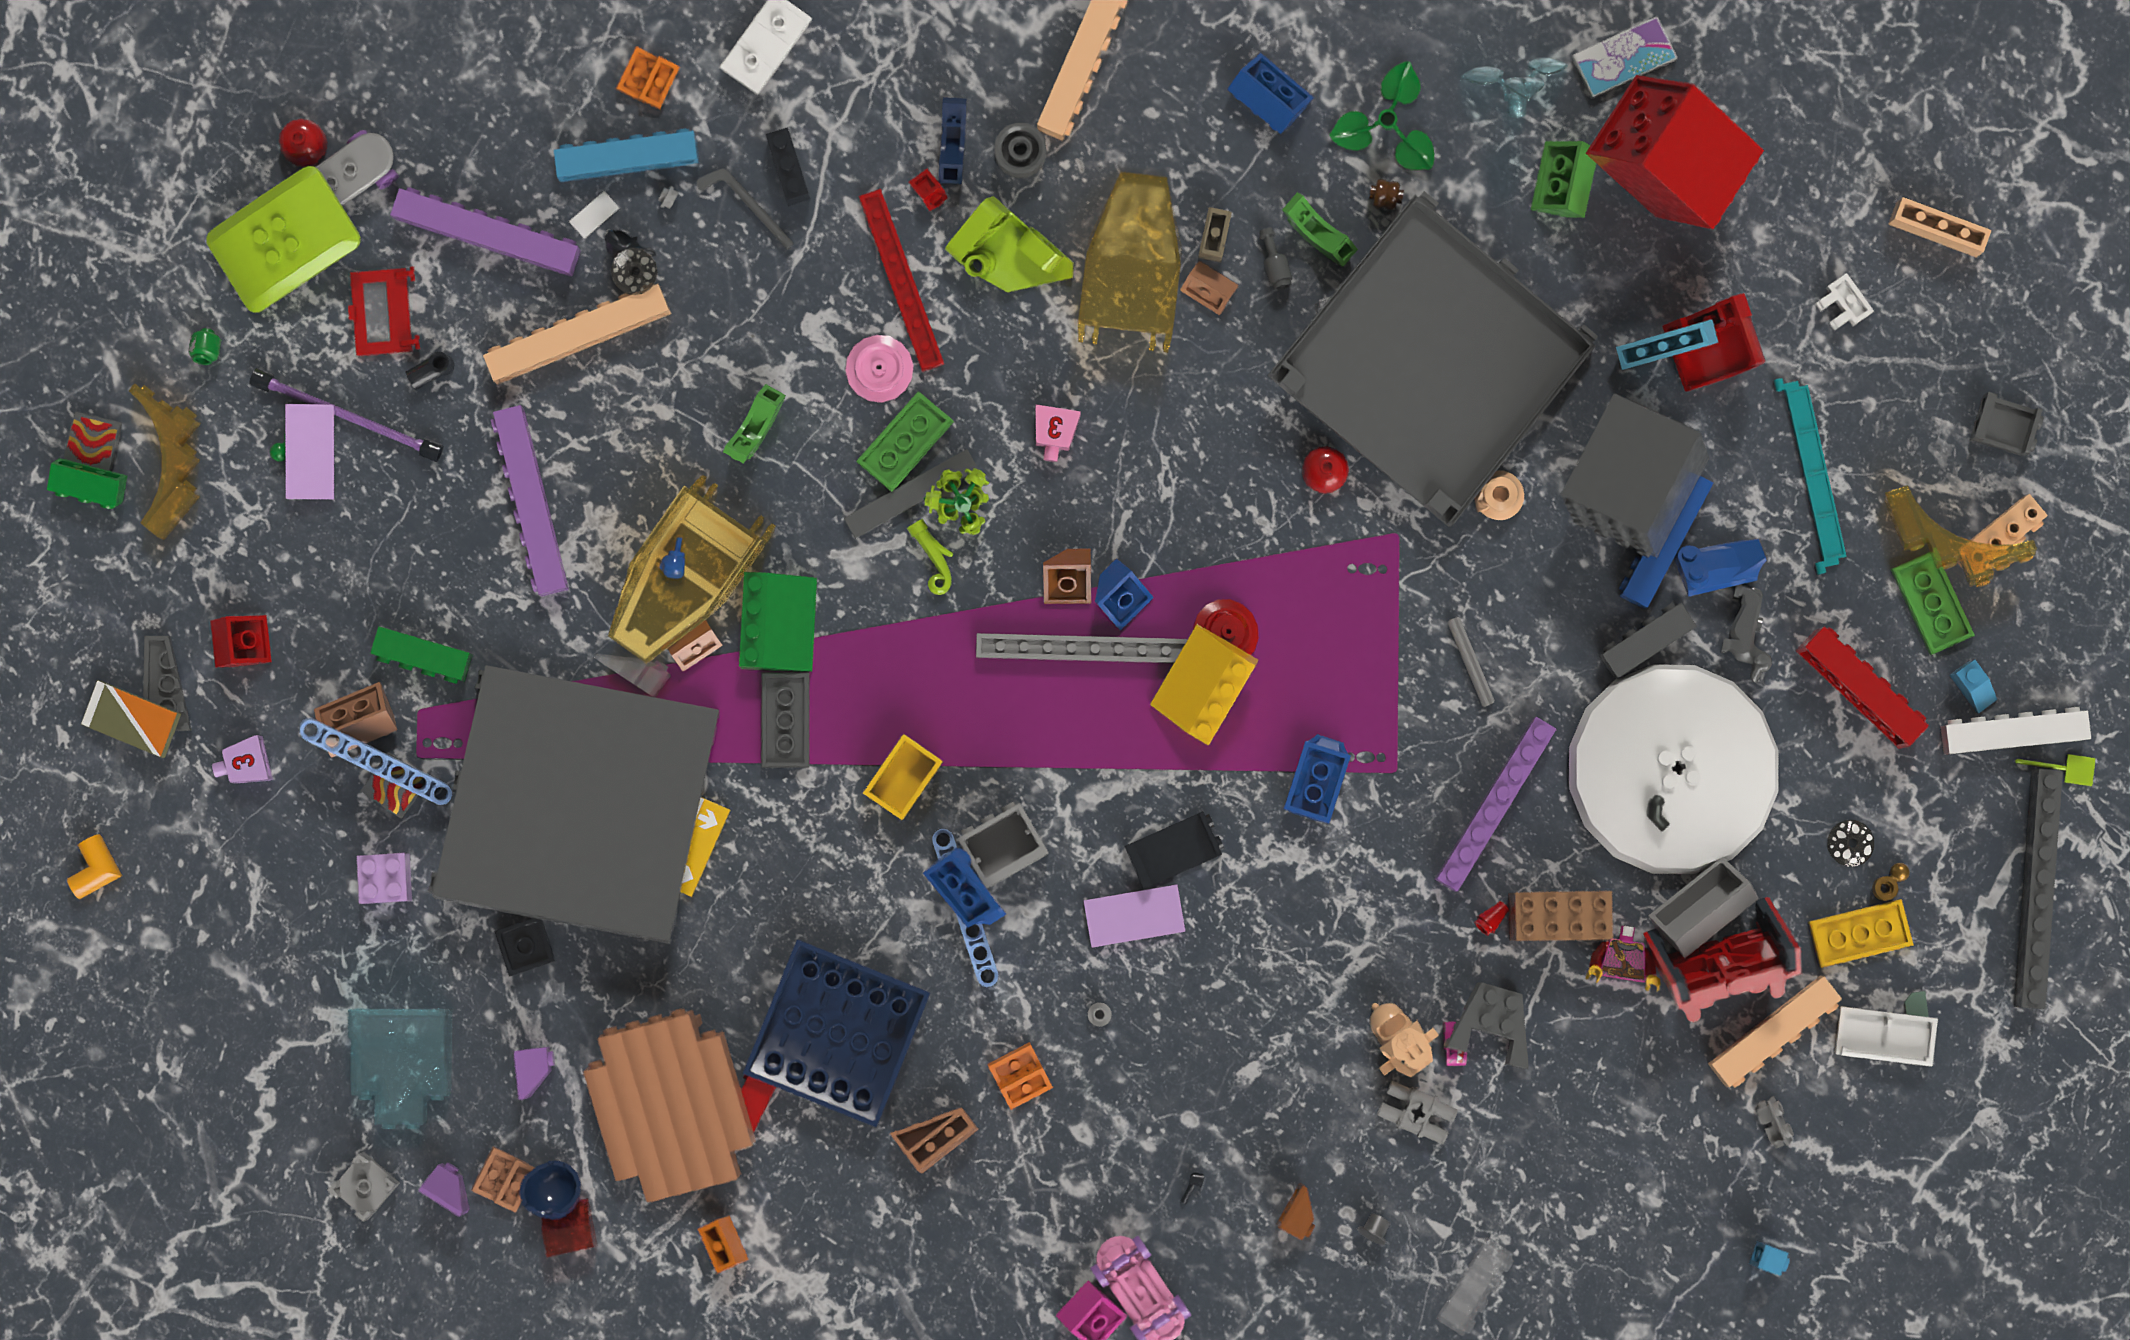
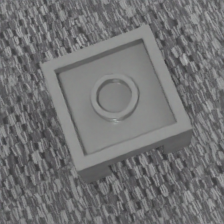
(364, 1186)

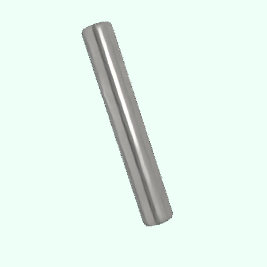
(1470, 661)

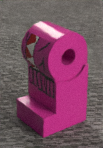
(1452, 1057)

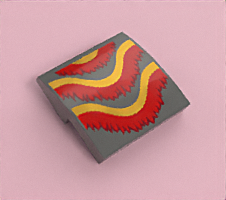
(93, 441)
(390, 795)

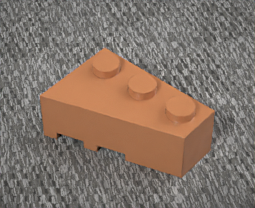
(933, 1139)

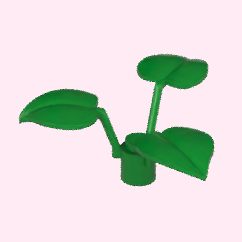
(1353, 132)

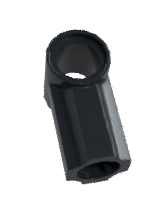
(428, 371)

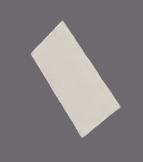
(594, 214)

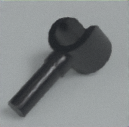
(1196, 1179)

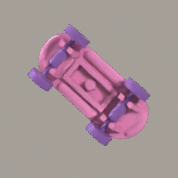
(1140, 1289)

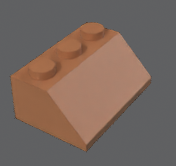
(360, 715)

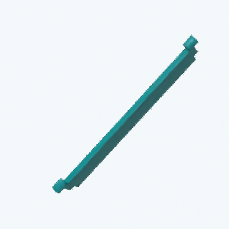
(1814, 473)

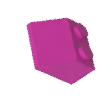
(1091, 1314)

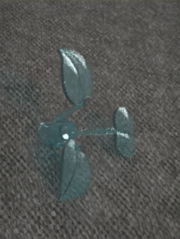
(1521, 88)

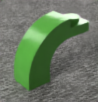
(1318, 232)
(756, 424)

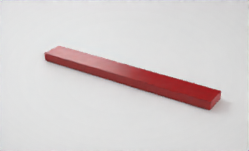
(901, 280)

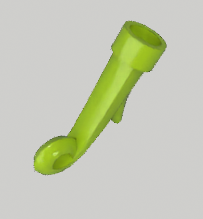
(934, 551)

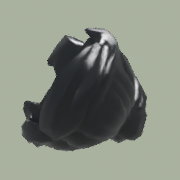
(618, 240)

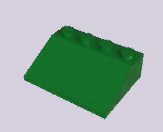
(778, 622)

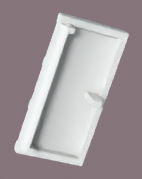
(765, 44)
(1886, 1036)

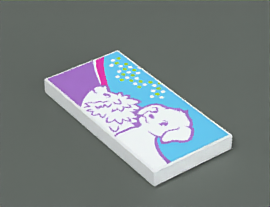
(1624, 57)

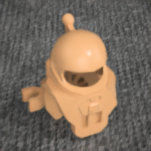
(1401, 1040)

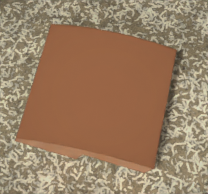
(501, 1179)

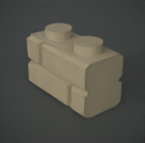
(1214, 234)

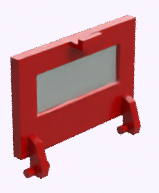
(382, 312)

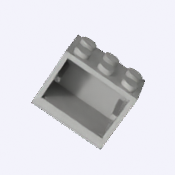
(1002, 844)

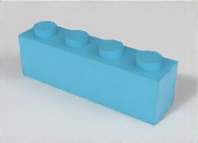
(1667, 344)

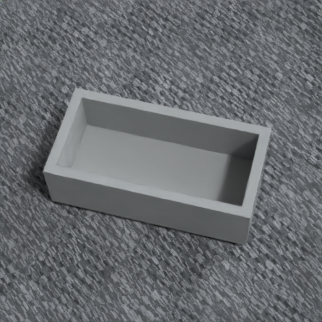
(1703, 907)

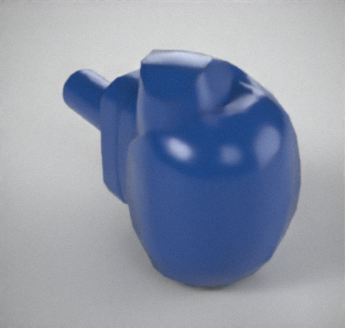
(674, 563)

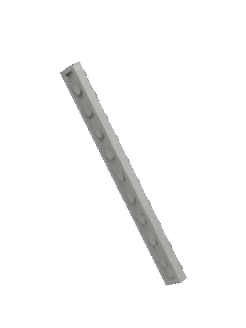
(1078, 648)

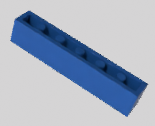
(1650, 571)

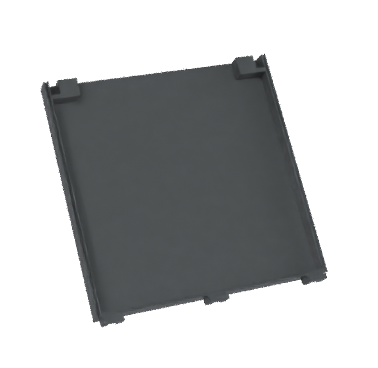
(1432, 360)
(575, 804)

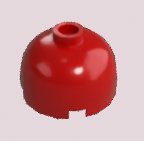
(302, 142)
(1325, 469)

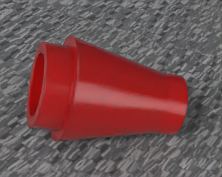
(1491, 918)

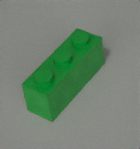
(86, 483)

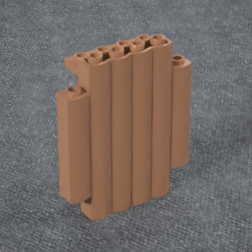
(669, 1105)

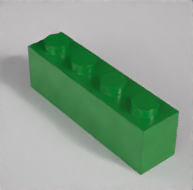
(421, 654)

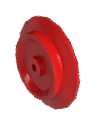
(1232, 617)

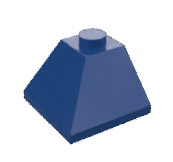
(1121, 594)

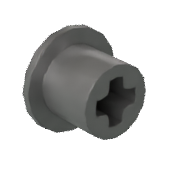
(1375, 1229)

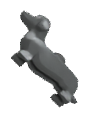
(1743, 632)

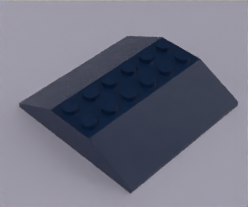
(836, 1033)

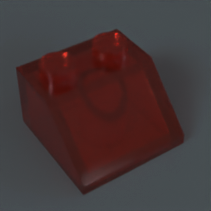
(570, 1232)

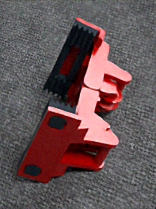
(1734, 965)

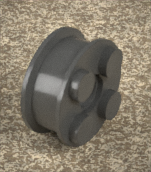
(1020, 165)

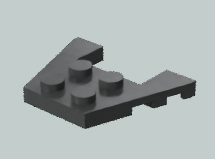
(1494, 1013)

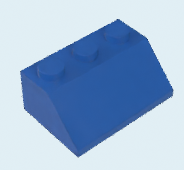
(1270, 93)

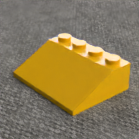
(1203, 684)

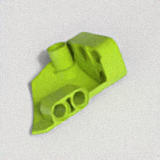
(1008, 249)

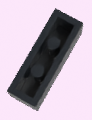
(787, 166)

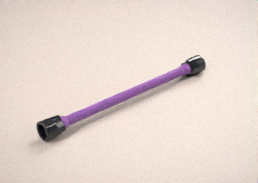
(427, 448)

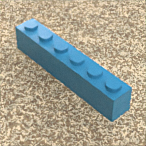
(626, 156)

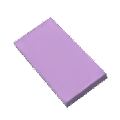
(309, 451)
(1134, 916)

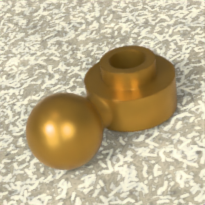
(1898, 872)

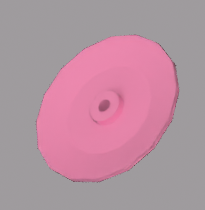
(884, 383)

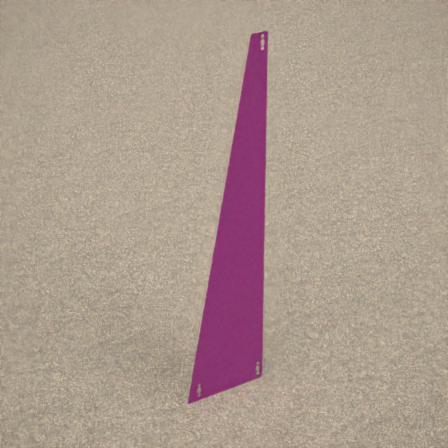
(1320, 670)

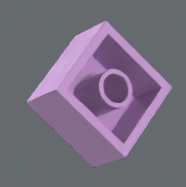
(384, 878)

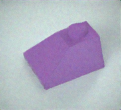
(532, 1069)
(447, 1188)

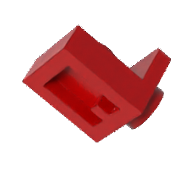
(928, 189)

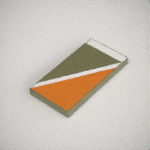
(131, 718)

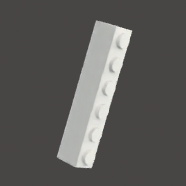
(2015, 732)

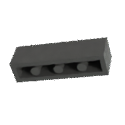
(1648, 640)

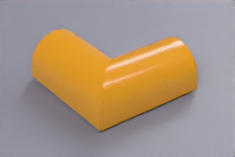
(101, 868)

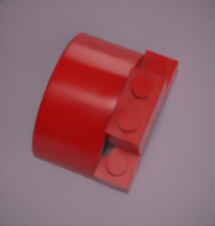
(1732, 355)

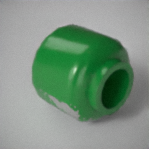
(204, 346)

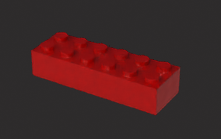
(1862, 687)

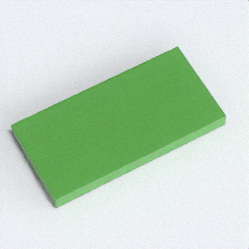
(905, 441)
(1932, 603)

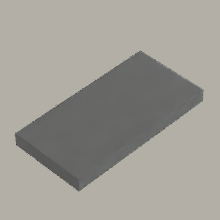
(785, 720)

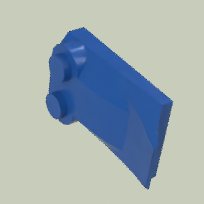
(1719, 565)
(1318, 779)
(963, 889)

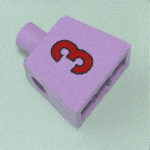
(245, 762)

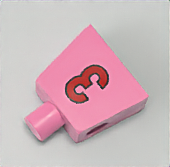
(1055, 430)

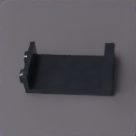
(1174, 849)

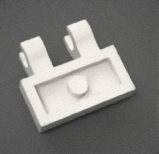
(1848, 299)

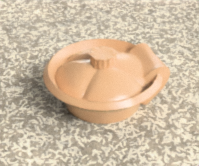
(1500, 496)

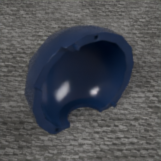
(551, 1190)

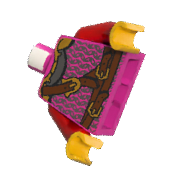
(1624, 960)

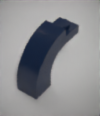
(953, 140)

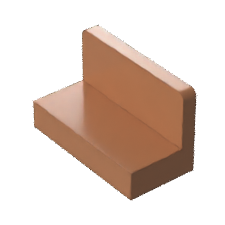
(1209, 287)
(694, 646)

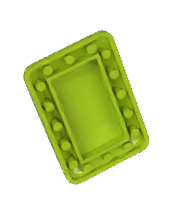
(283, 239)

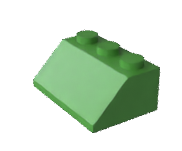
(1564, 179)

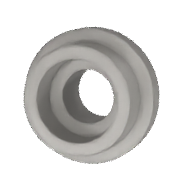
(667, 197)
(1107, 1014)

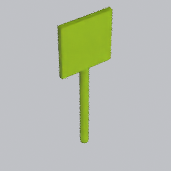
(2077, 770)

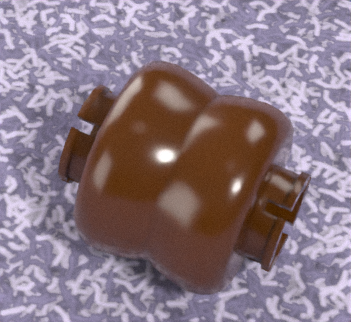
(1386, 194)

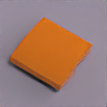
(647, 77)
(1020, 1076)

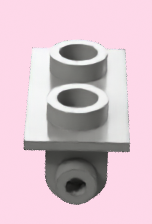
(1773, 1113)

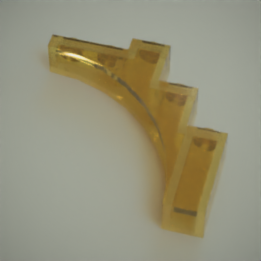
(173, 495)
(1947, 549)

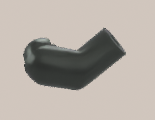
(1654, 812)

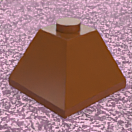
(1068, 577)
(1298, 1214)

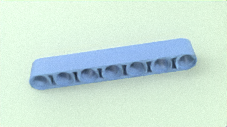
(384, 769)
(981, 939)

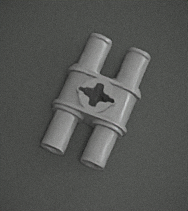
(1405, 1118)

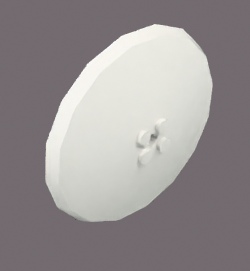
(1627, 757)

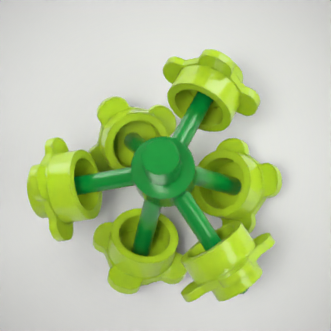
(969, 499)

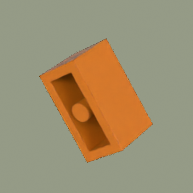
(723, 1244)

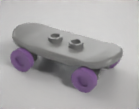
(359, 165)

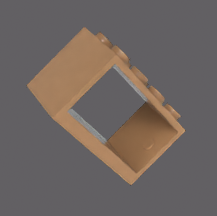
(1560, 915)

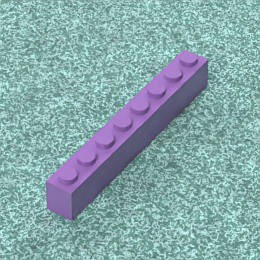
(486, 232)
(530, 501)
(1495, 804)

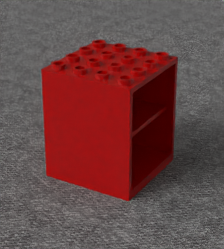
(1675, 151)

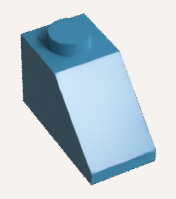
(1974, 685)
(1769, 1258)

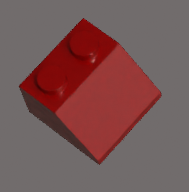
(240, 641)

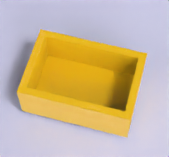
(903, 777)

